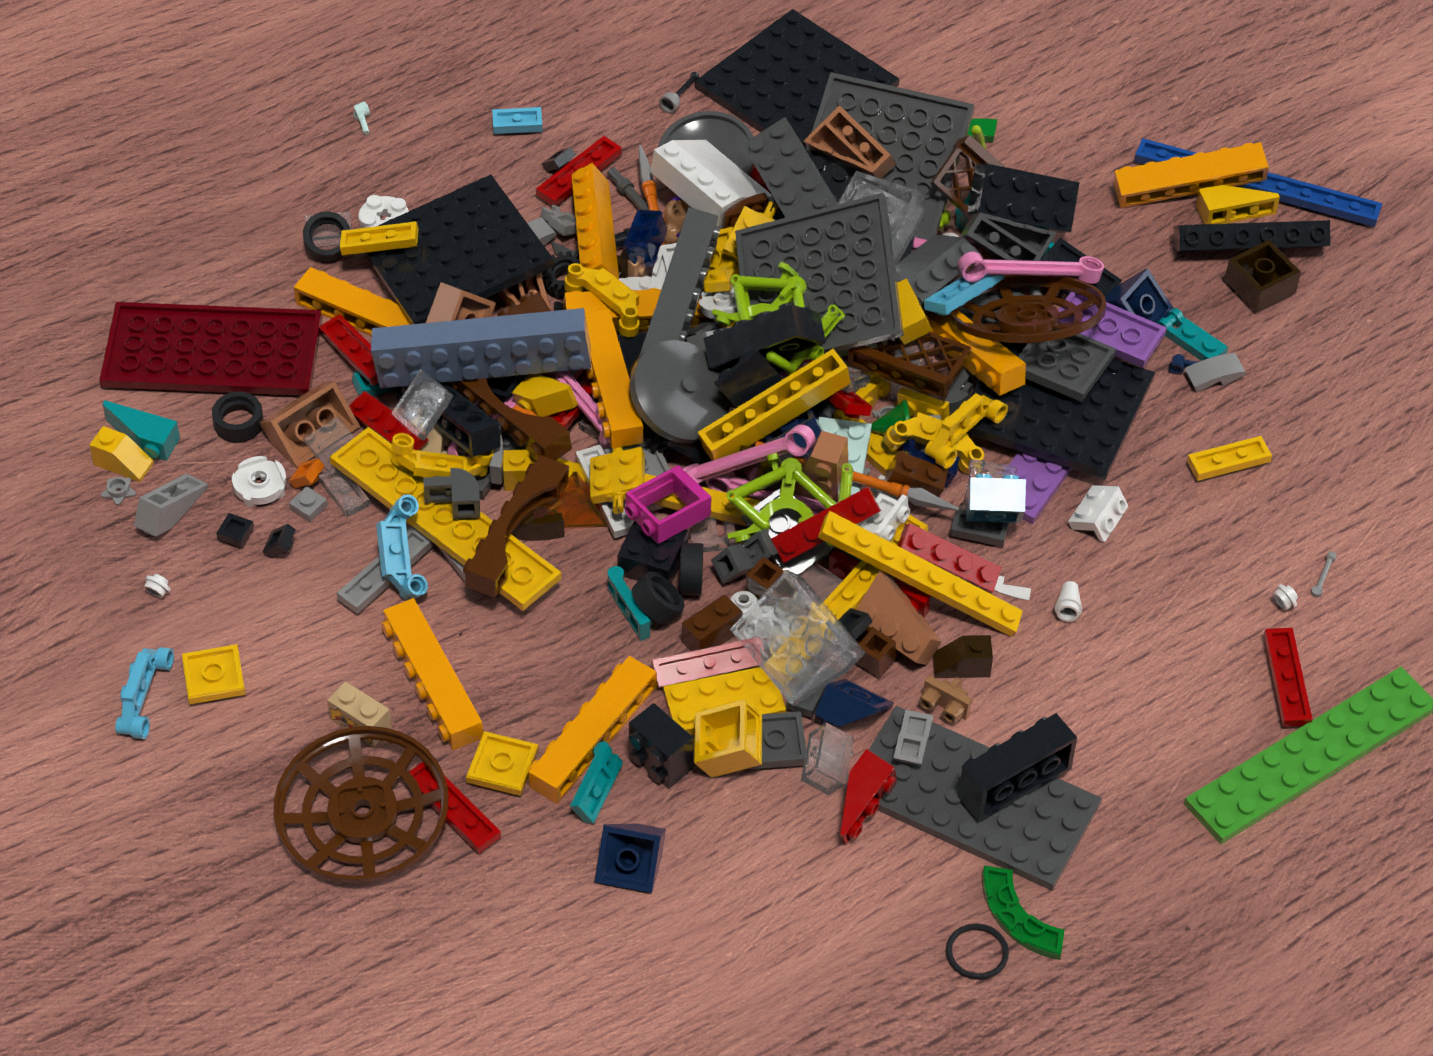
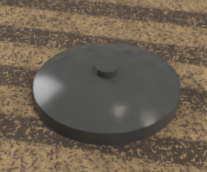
(720, 130)
(677, 391)

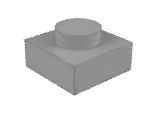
(308, 504)

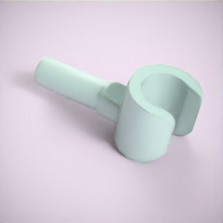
(360, 112)

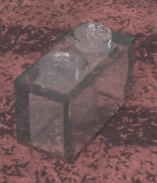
(827, 759)

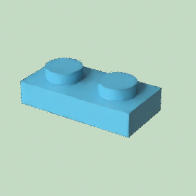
(517, 120)

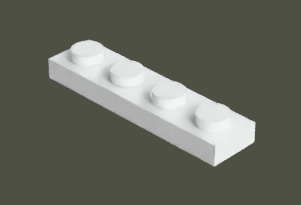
(618, 523)

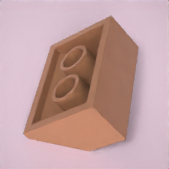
(457, 304)
(304, 416)

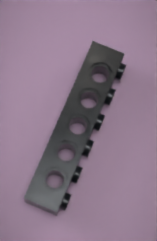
(1248, 235)
(465, 423)

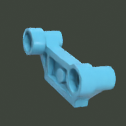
(395, 549)
(135, 690)

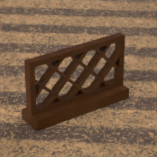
(973, 154)
(912, 376)

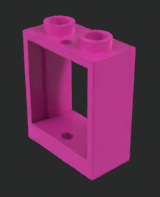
(669, 482)

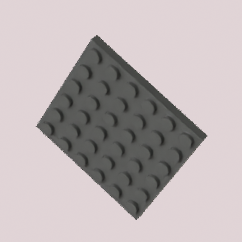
(911, 127)
(844, 260)

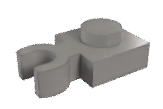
(562, 222)

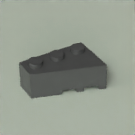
(1006, 238)

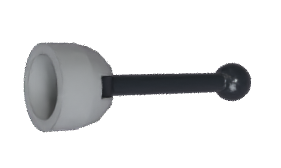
(670, 101)

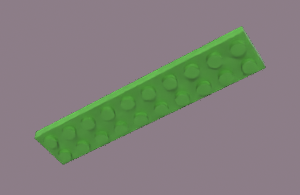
(1310, 755)

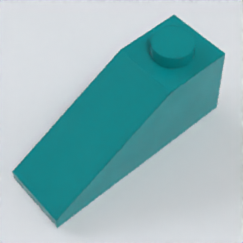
(151, 432)

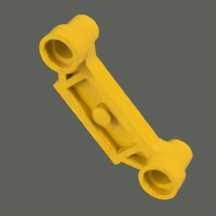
(608, 290)
(960, 423)
(926, 428)
(435, 464)

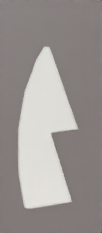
(1014, 591)

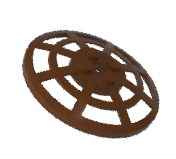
(1032, 316)
(357, 792)

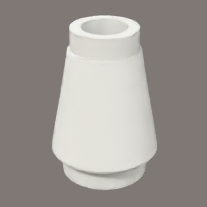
(1068, 604)

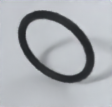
(997, 934)

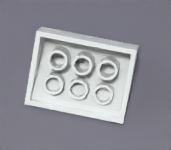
(703, 176)

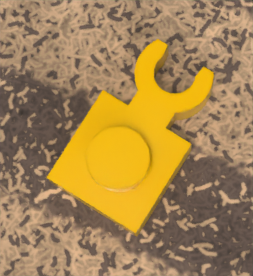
(719, 278)

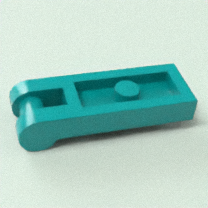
(1191, 336)
(624, 599)
(596, 783)

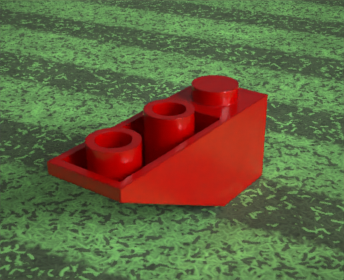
(865, 787)

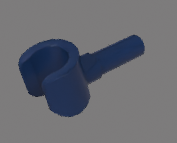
(1178, 364)

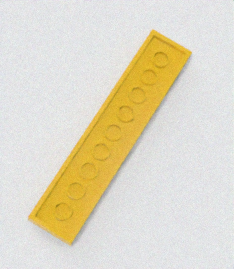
(369, 464)

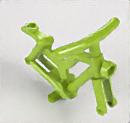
(791, 290)
(789, 473)

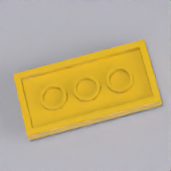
(707, 693)

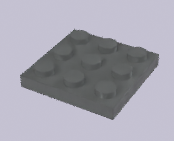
(1067, 364)

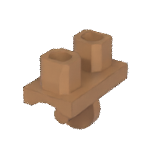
(948, 696)

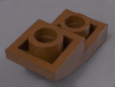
(756, 202)

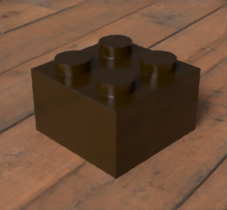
(1262, 275)

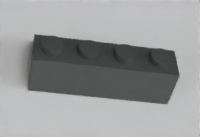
(934, 265)

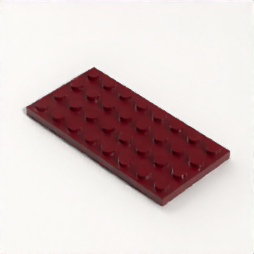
(211, 348)

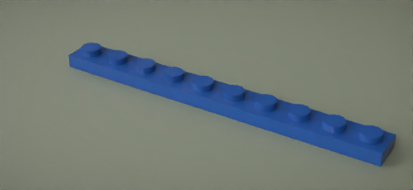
(1289, 189)

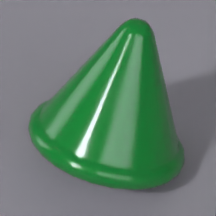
(898, 413)

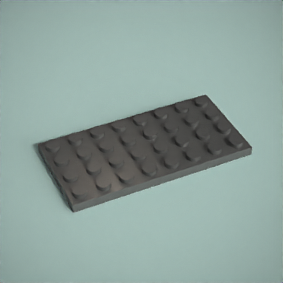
(1027, 836)

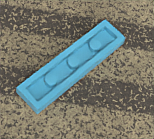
(958, 294)

